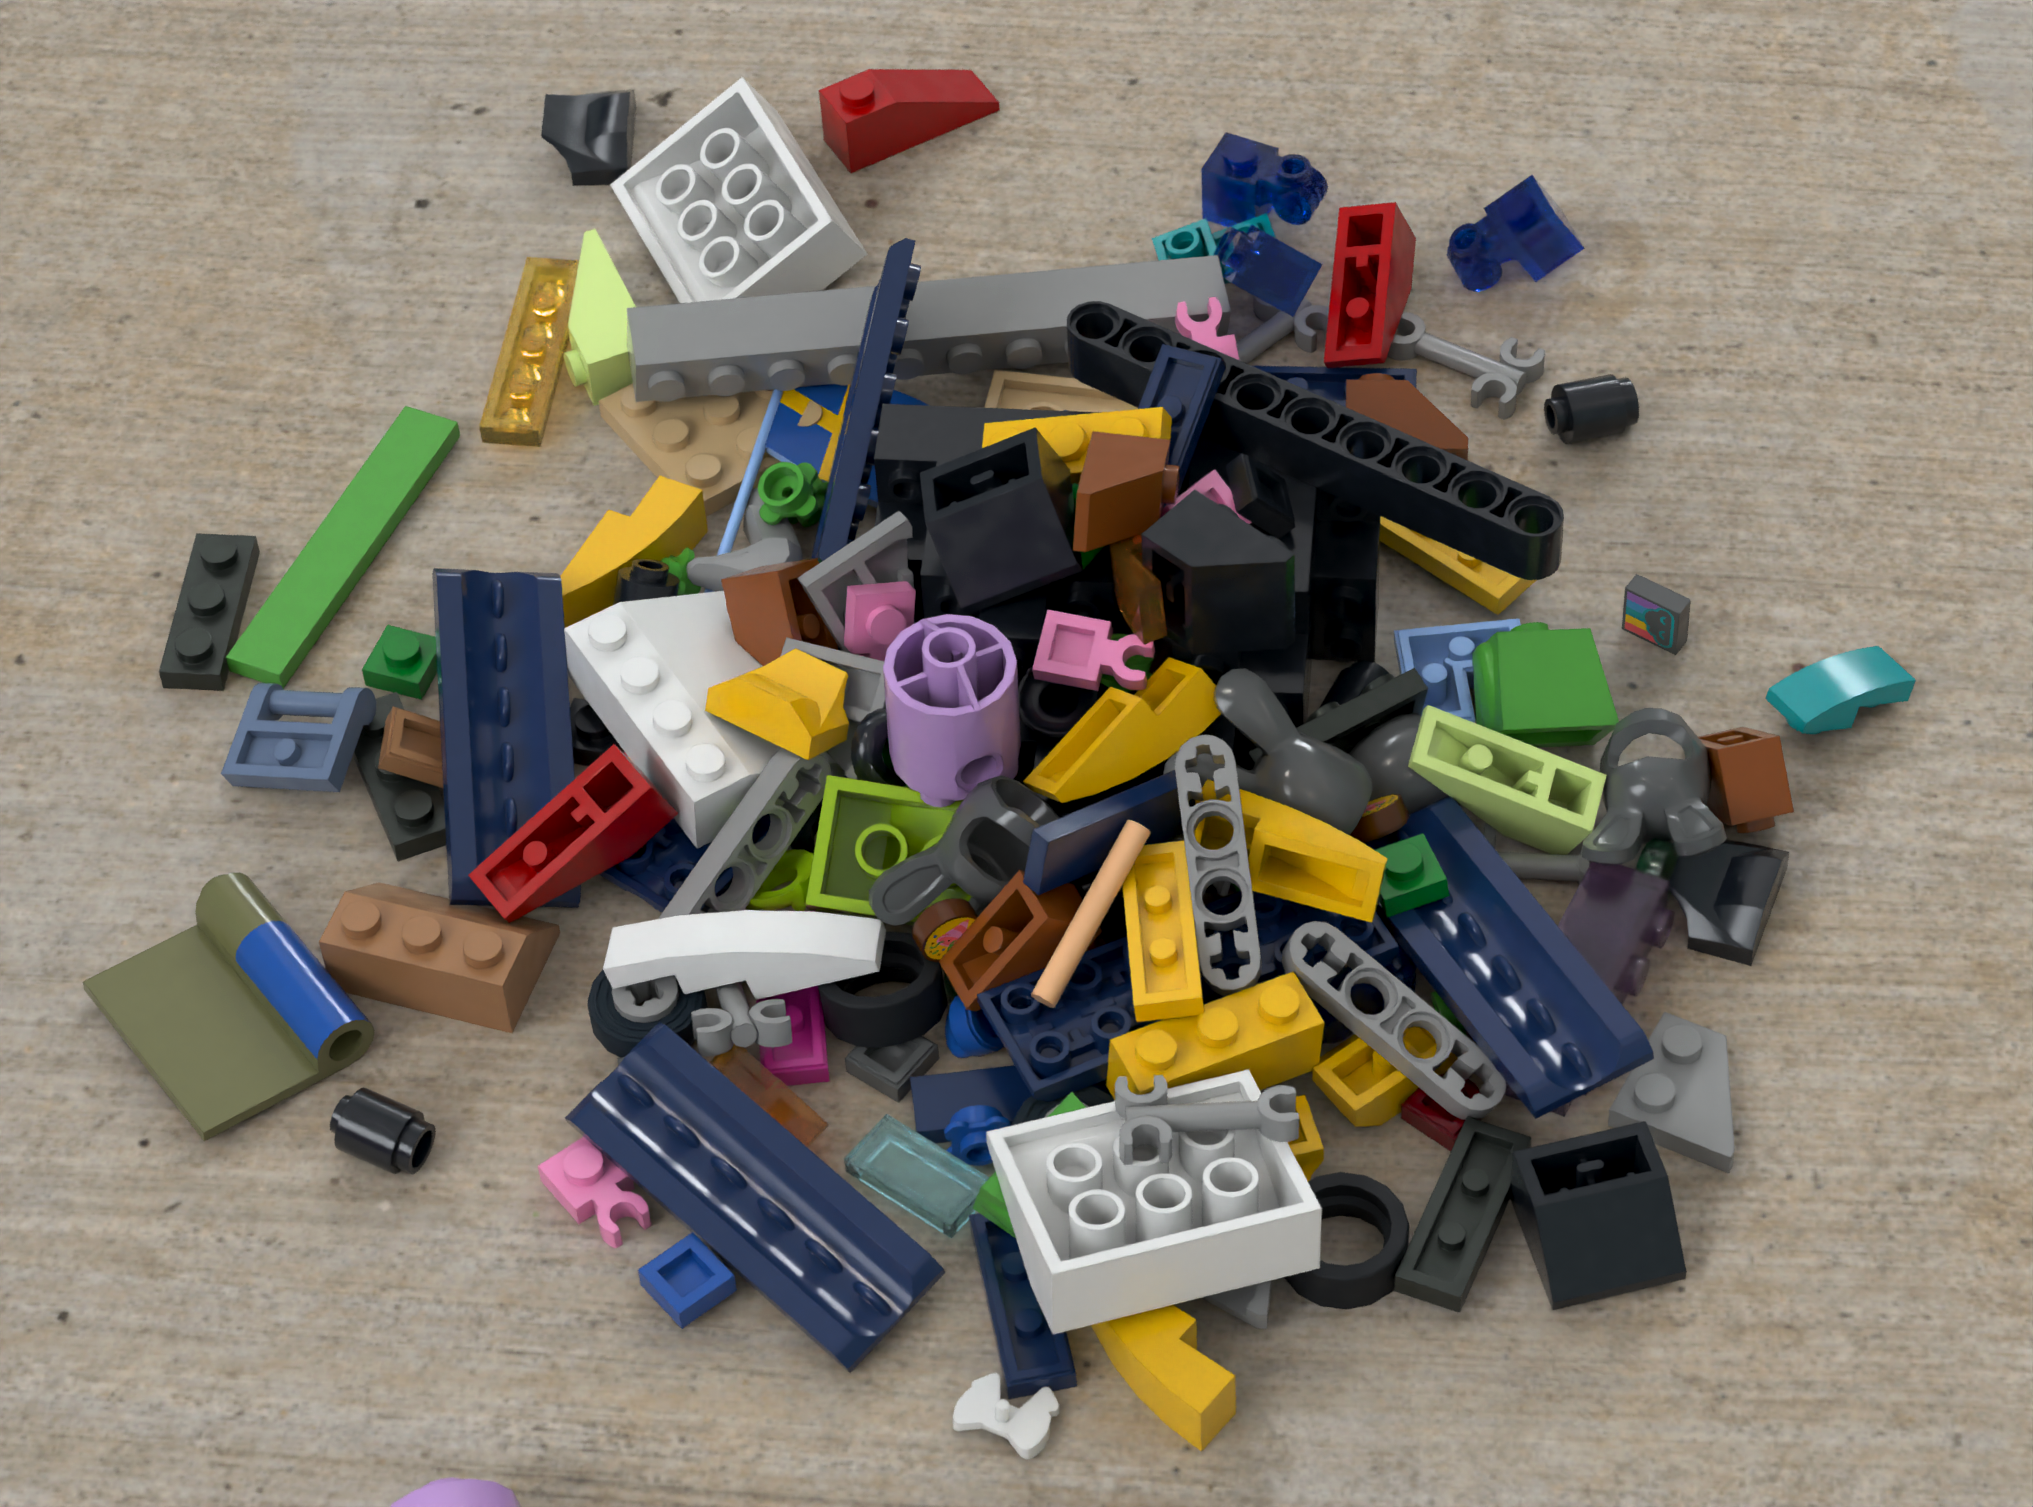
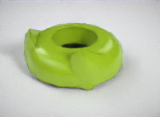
(792, 866)

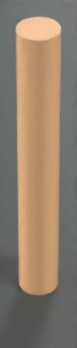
(1090, 913)

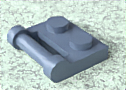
(297, 753)

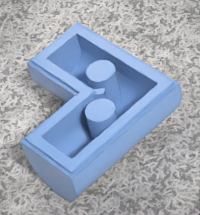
(1445, 660)

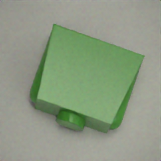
(1543, 686)

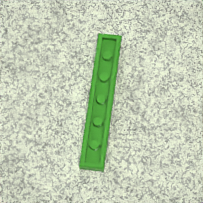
(343, 547)

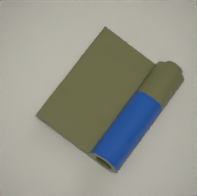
(232, 1010)

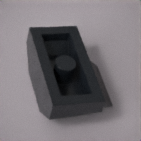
(592, 133)
(1728, 897)

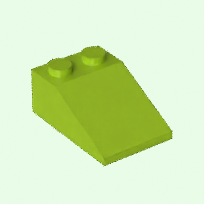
(863, 834)

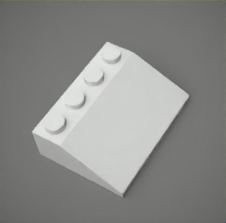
(737, 206)
(648, 681)
(1151, 1233)

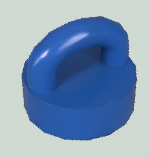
(969, 1032)

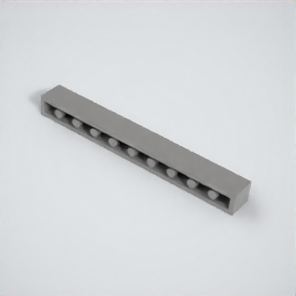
(951, 327)

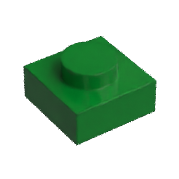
(402, 662)
(1410, 876)

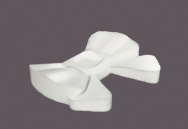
(1024, 1427)

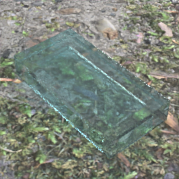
(916, 1175)

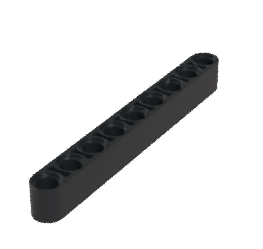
(1333, 447)

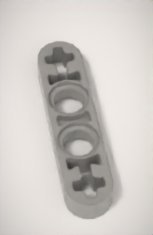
(734, 842)
(1217, 865)
(1401, 1011)

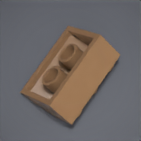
(435, 954)

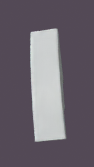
(766, 948)

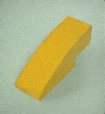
(660, 526)
(1128, 733)
(1300, 856)
(1164, 1369)

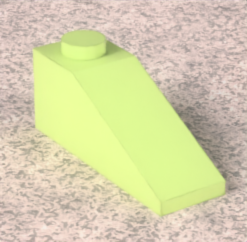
(598, 324)
(1508, 782)

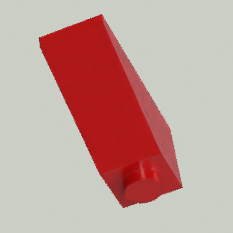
(898, 109)
(1368, 283)
(575, 836)

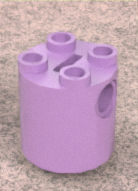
(951, 706)

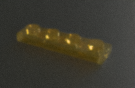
(531, 354)

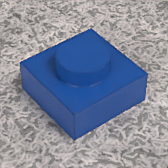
(687, 1280)

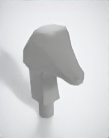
(768, 546)

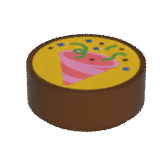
(1381, 818)
(942, 926)

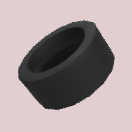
(889, 1017)
(1366, 1281)

